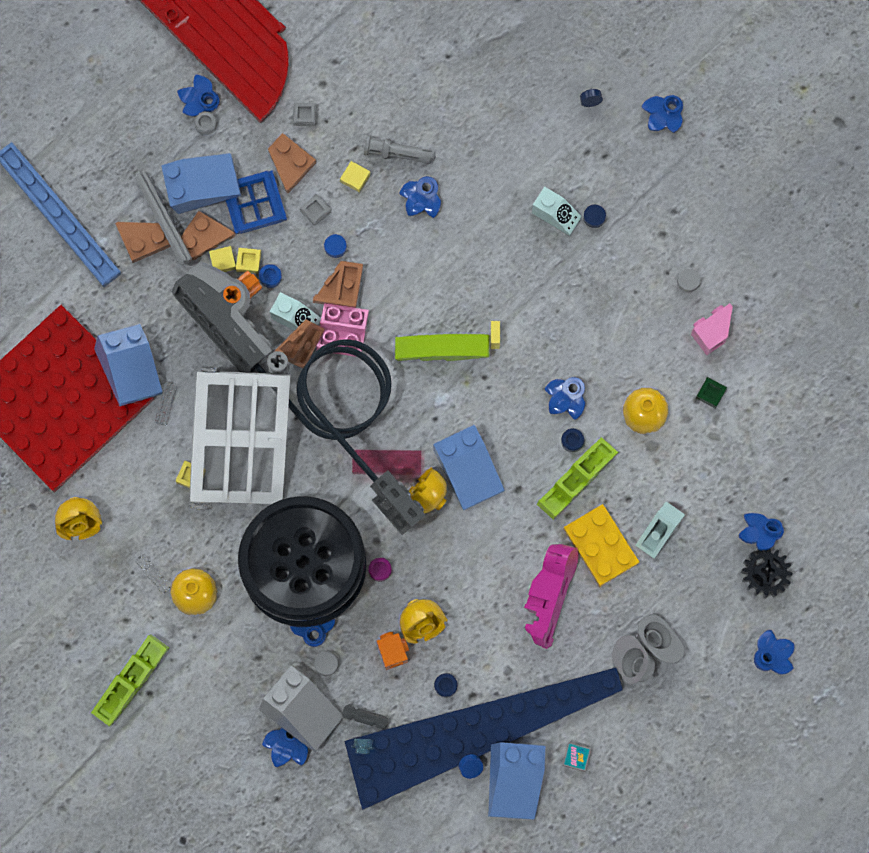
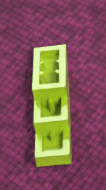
(442, 346)
(577, 478)
(130, 680)

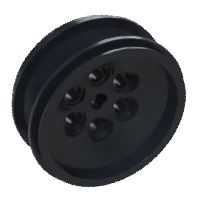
(285, 526)

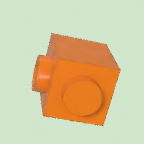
(392, 650)

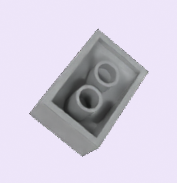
(301, 709)

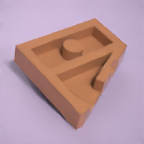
(290, 161)
(204, 235)
(142, 239)

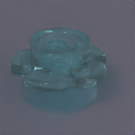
(362, 745)

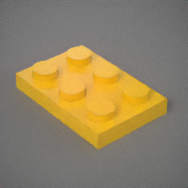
(601, 545)

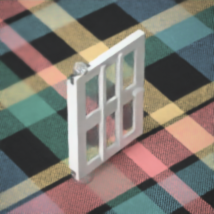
(238, 437)

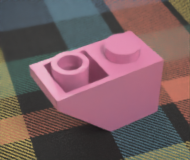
(713, 331)

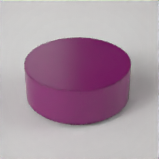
(380, 569)

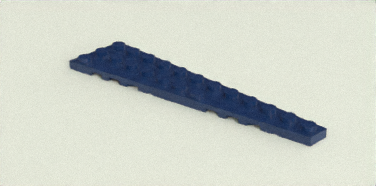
(437, 744)

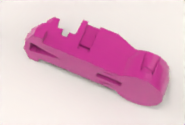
(549, 592)

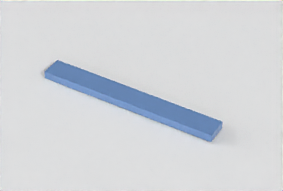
(58, 215)

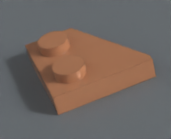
(342, 286)
(301, 343)

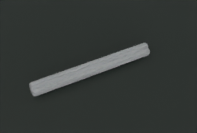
(163, 218)

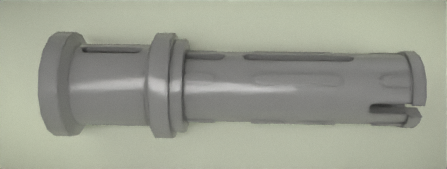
(386, 148)
(273, 363)

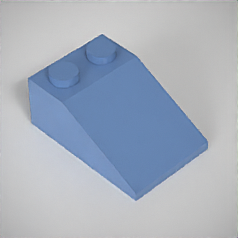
(200, 181)
(128, 364)
(468, 467)
(515, 780)

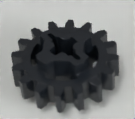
(756, 572)

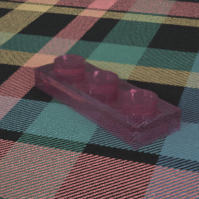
(395, 461)

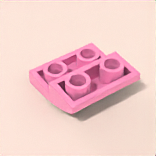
(342, 324)

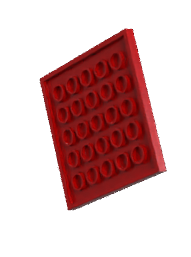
(58, 400)

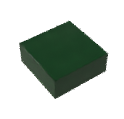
(711, 392)

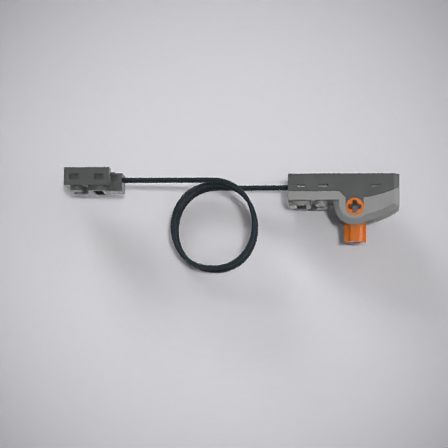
(219, 306)

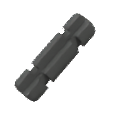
(365, 717)

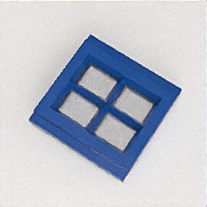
(258, 204)

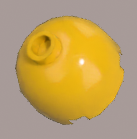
(645, 410)
(430, 490)
(77, 518)
(193, 591)
(422, 619)

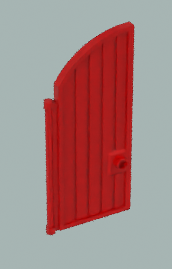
(234, 43)

